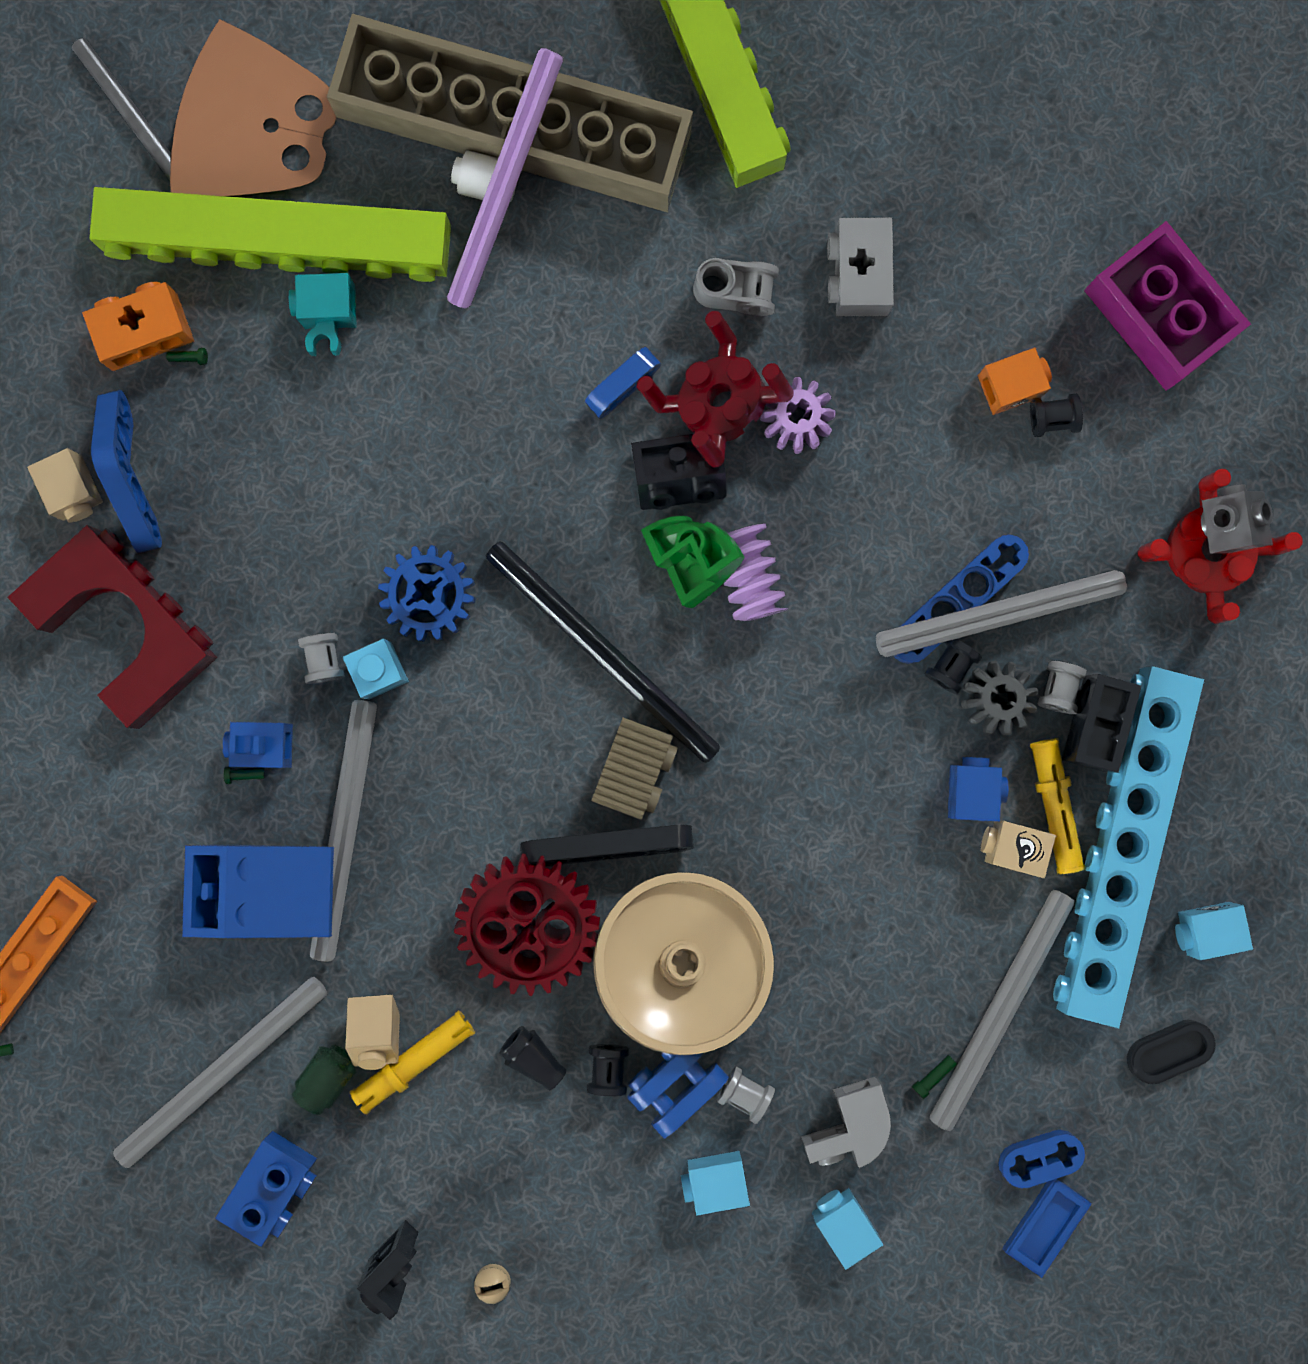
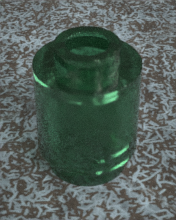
(323, 1079)

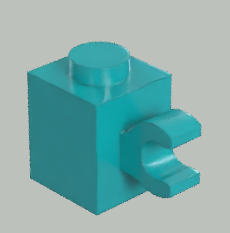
(323, 305)

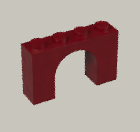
(170, 650)

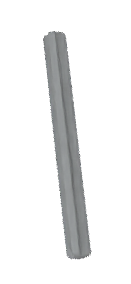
(1000, 613)
(346, 816)
(1001, 1010)
(219, 1072)

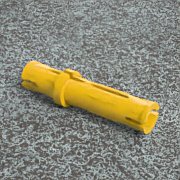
(1057, 805)
(412, 1062)

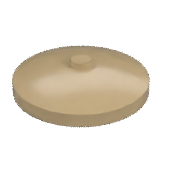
(683, 964)

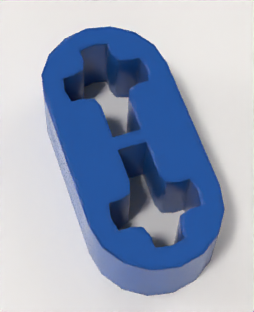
(622, 382)
(1045, 1169)

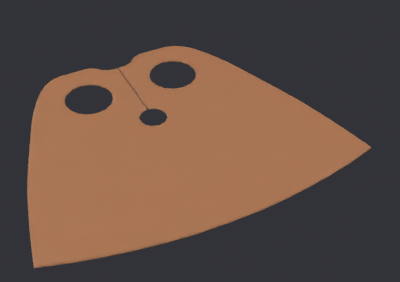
(221, 117)

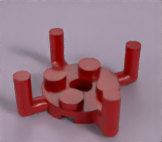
(1213, 578)

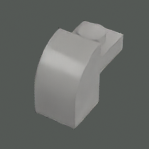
(863, 1129)

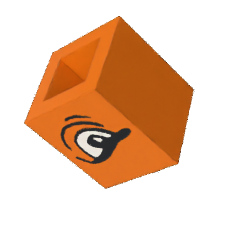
(1015, 380)

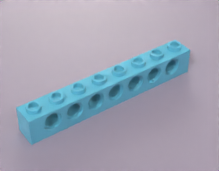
(1117, 955)

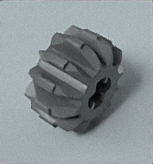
(993, 712)

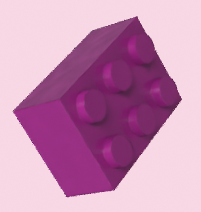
(1166, 306)

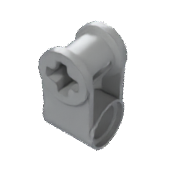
(740, 286)

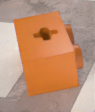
(159, 330)

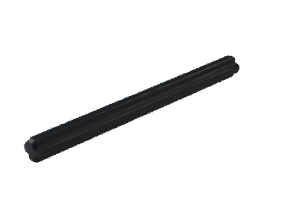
(602, 652)

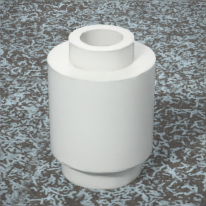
(473, 174)

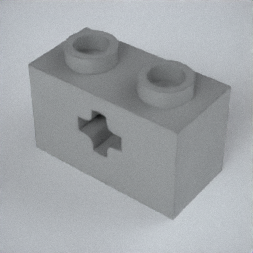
(872, 244)

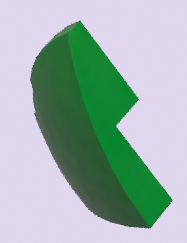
(694, 554)

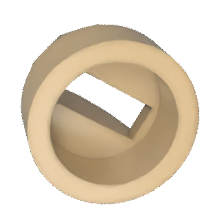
(490, 1277)

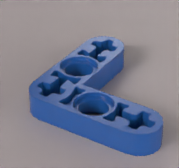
(111, 460)

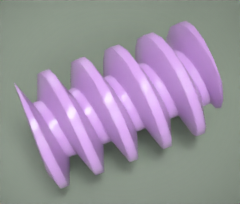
(752, 578)

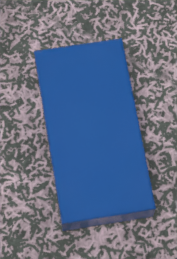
(1046, 1226)

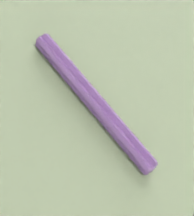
(505, 177)

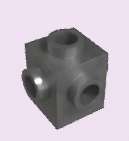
(1237, 520)

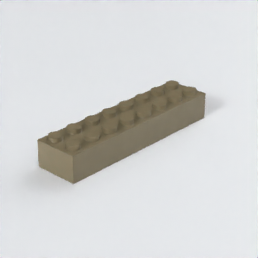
(470, 96)

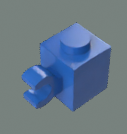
(258, 745)

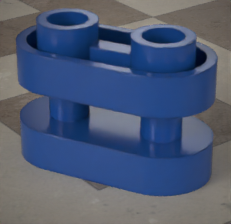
(650, 1085)

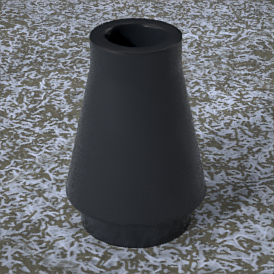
(532, 1058)

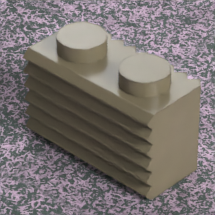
(634, 768)

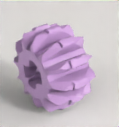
(804, 428)

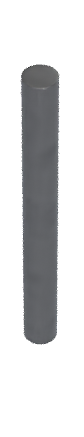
(123, 104)

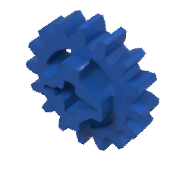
(410, 606)

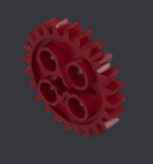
(558, 949)

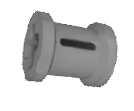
(321, 658)
(1062, 687)
(746, 1095)

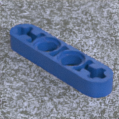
(955, 595)

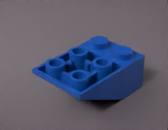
(258, 891)

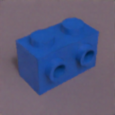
(267, 1188)

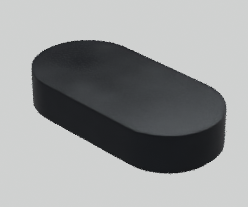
(1171, 1051)

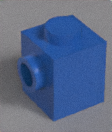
(976, 790)

